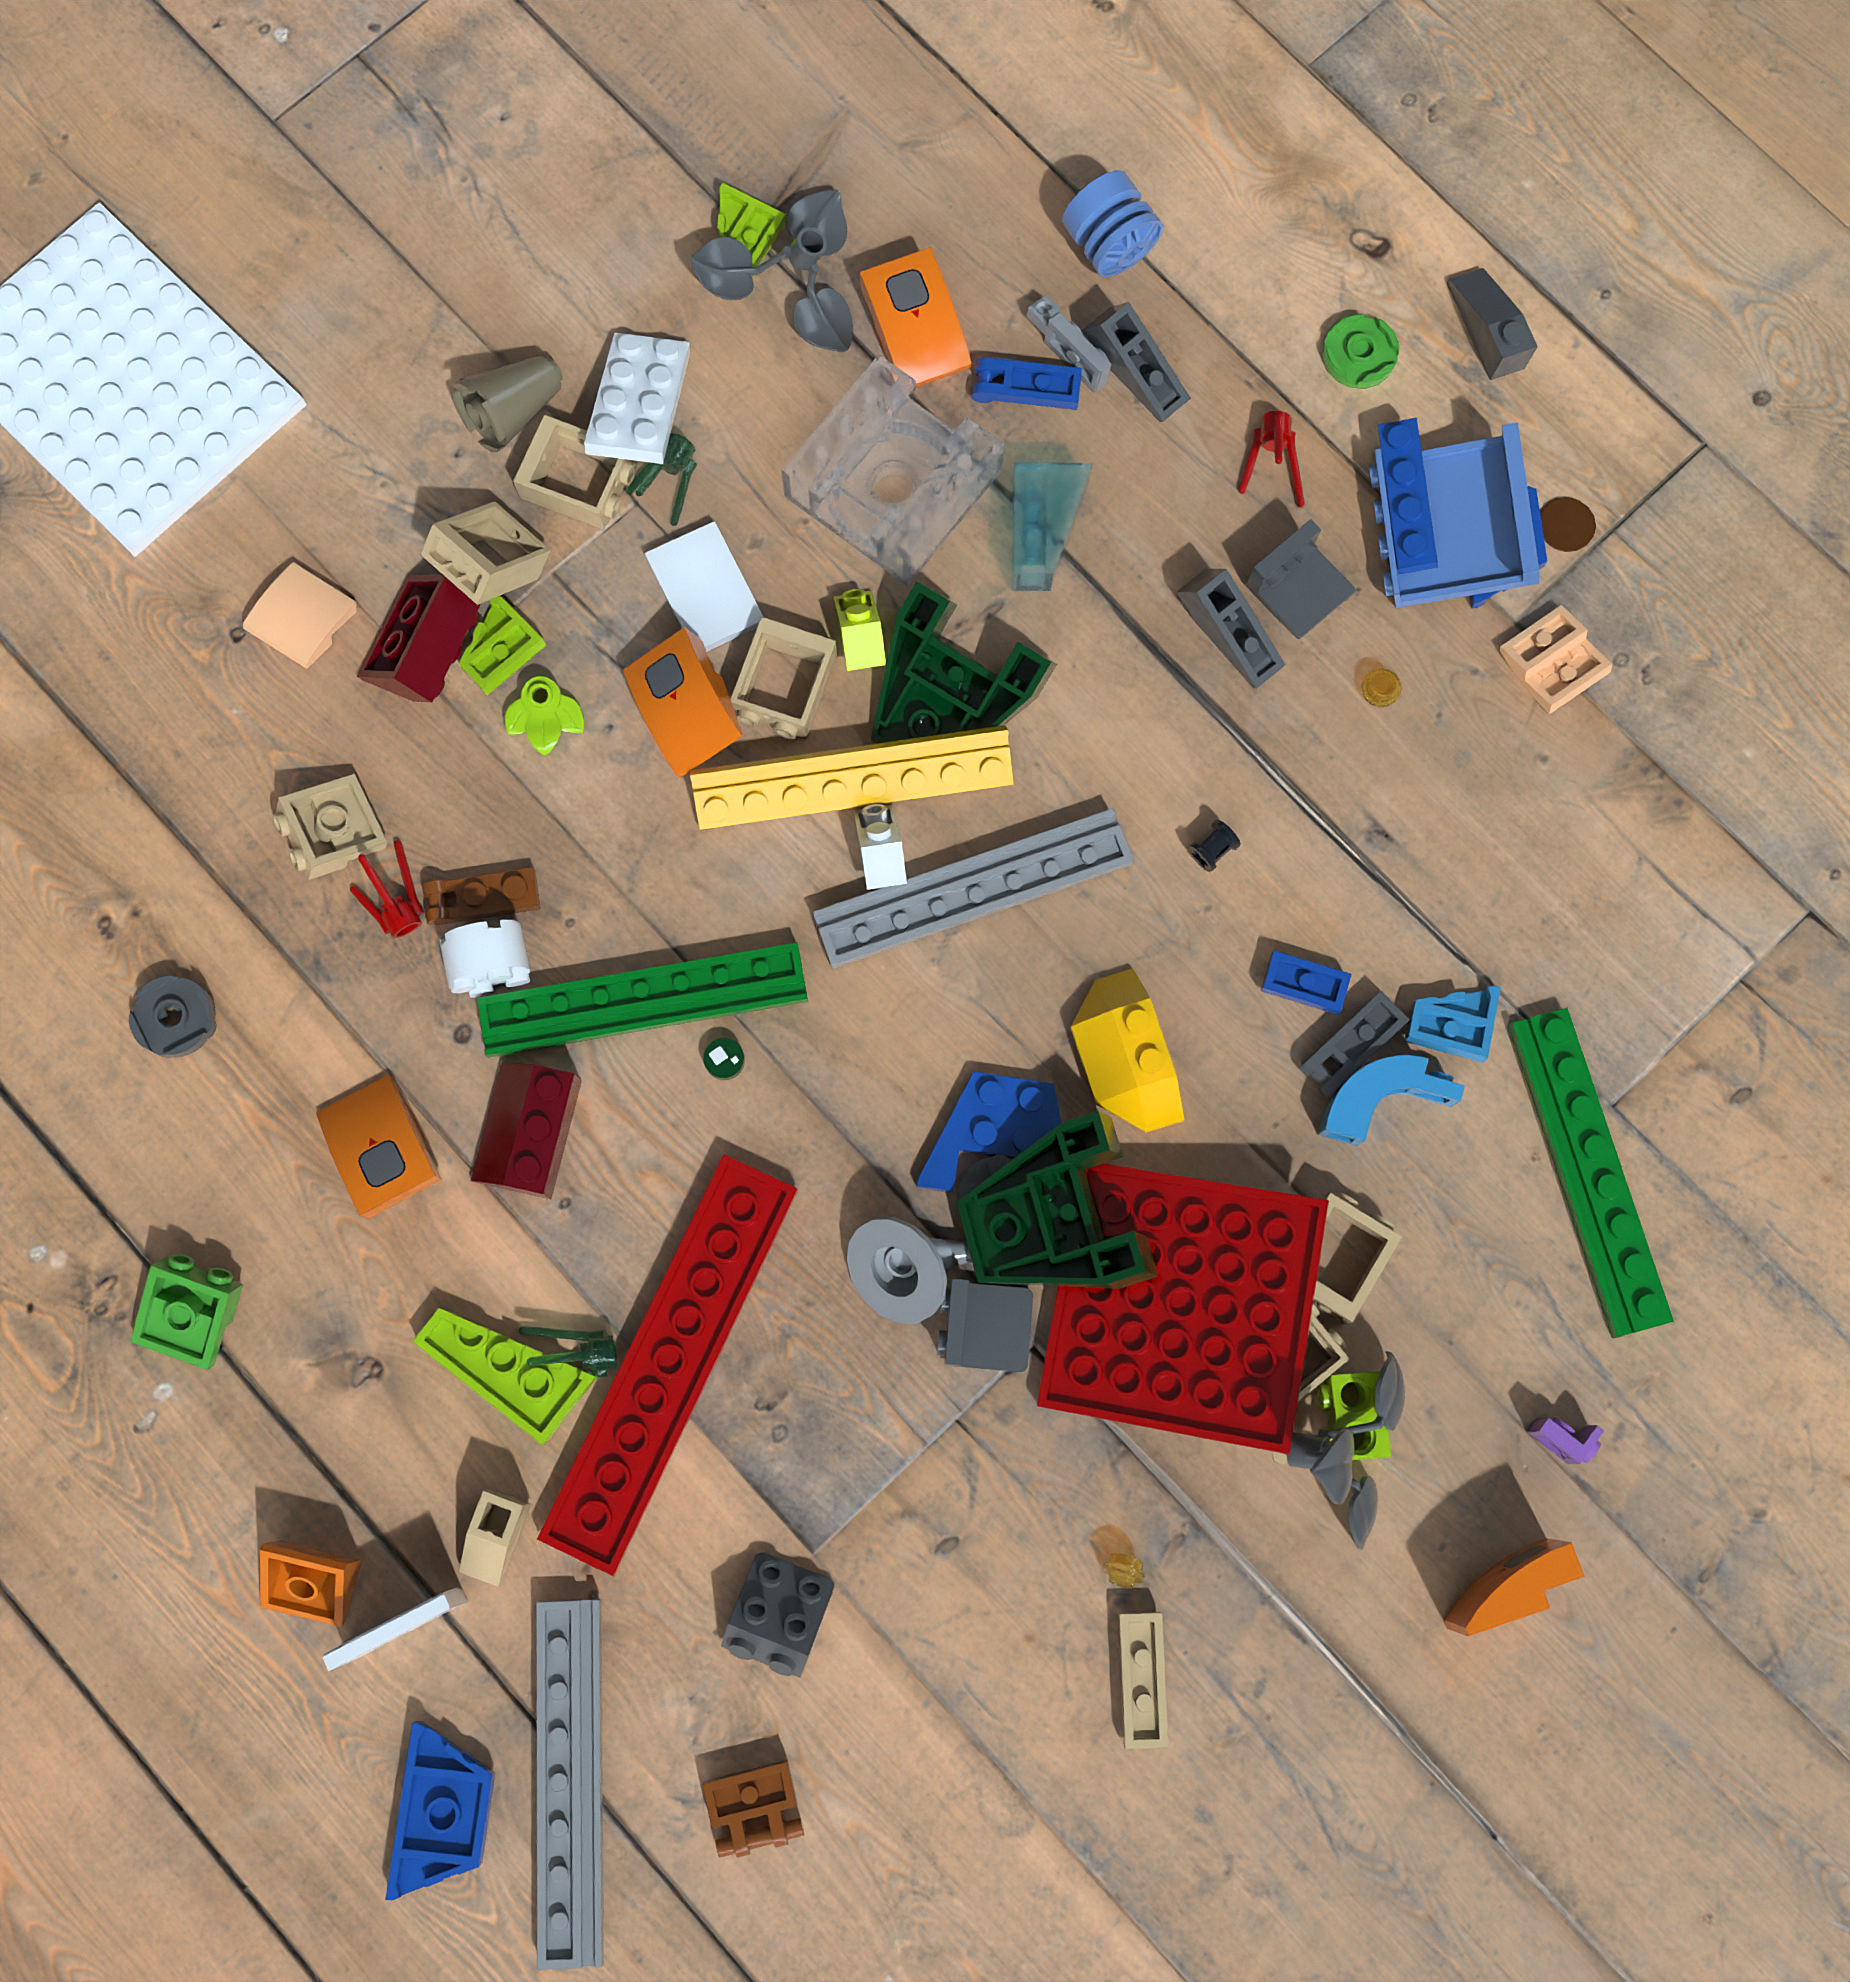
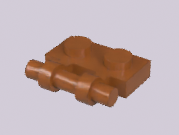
(748, 1796)

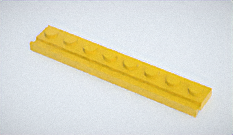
(852, 777)

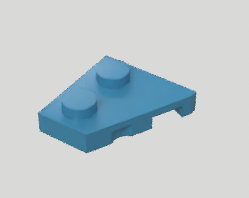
(1455, 1024)

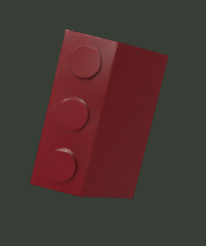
(420, 638)
(526, 1129)

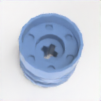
(1112, 223)

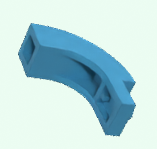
(1353, 1103)

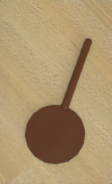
(1567, 524)

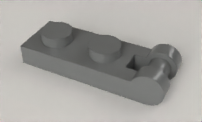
(1355, 1042)

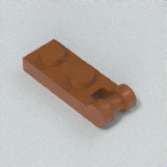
(482, 896)

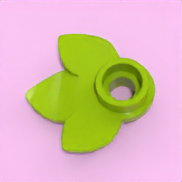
(543, 720)

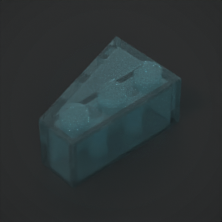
(1043, 516)

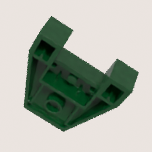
(939, 689)
(1040, 1219)

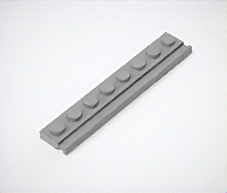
(972, 888)
(569, 1785)

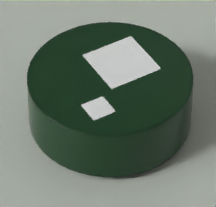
(724, 1059)

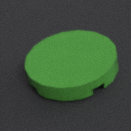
(1360, 351)

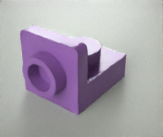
(1559, 1439)

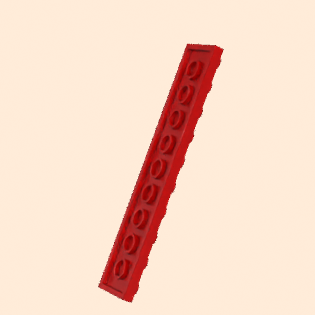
(667, 1366)

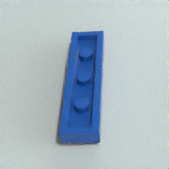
(1407, 496)

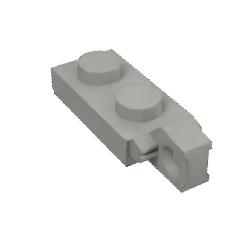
(1069, 343)

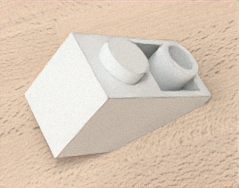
(880, 846)

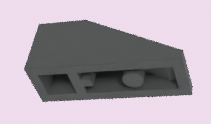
(1493, 323)
(1137, 360)
(1231, 624)

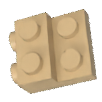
(328, 826)

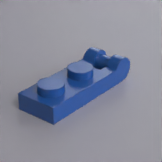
(1027, 383)

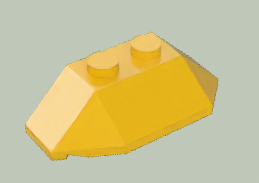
(1127, 1054)

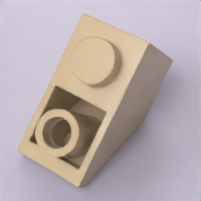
(493, 1536)

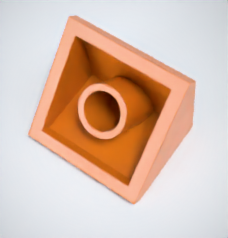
(307, 1581)

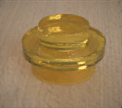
(1381, 687)
(1123, 1570)

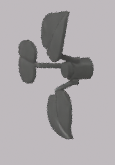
(817, 231)
(1333, 1459)

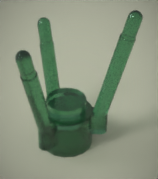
(676, 459)
(596, 1354)

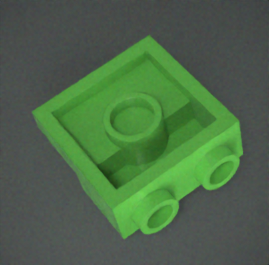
(186, 1310)

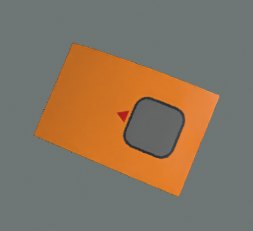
(915, 317)
(683, 701)
(377, 1147)
(1514, 1587)

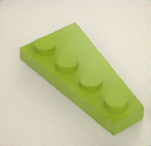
(497, 1370)

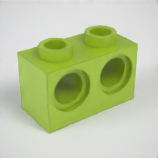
(1339, 1415)

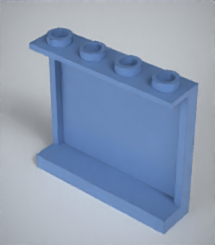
(1477, 522)

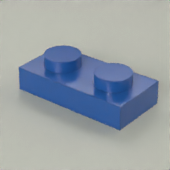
(1306, 982)

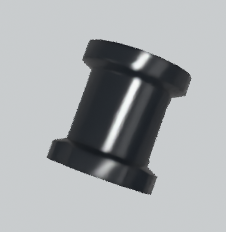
(1214, 845)

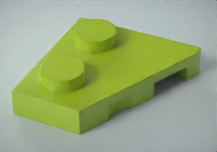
(749, 222)
(499, 646)

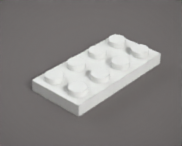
(637, 398)

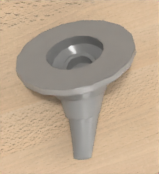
(902, 1268)

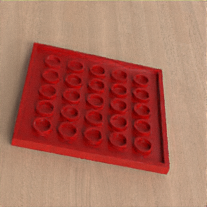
(1219, 1331)

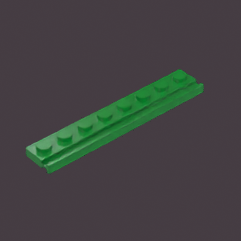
(642, 1000)
(1590, 1173)

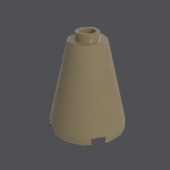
(505, 398)

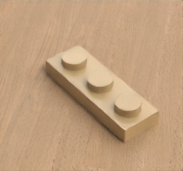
(1143, 1680)

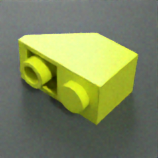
(860, 629)

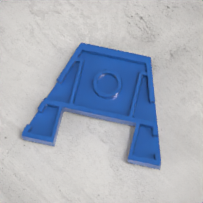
(991, 1119)

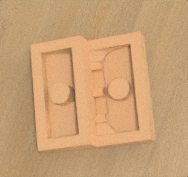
(299, 615)
(1555, 659)

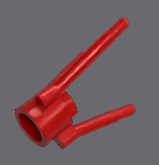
(1276, 436)
(398, 915)

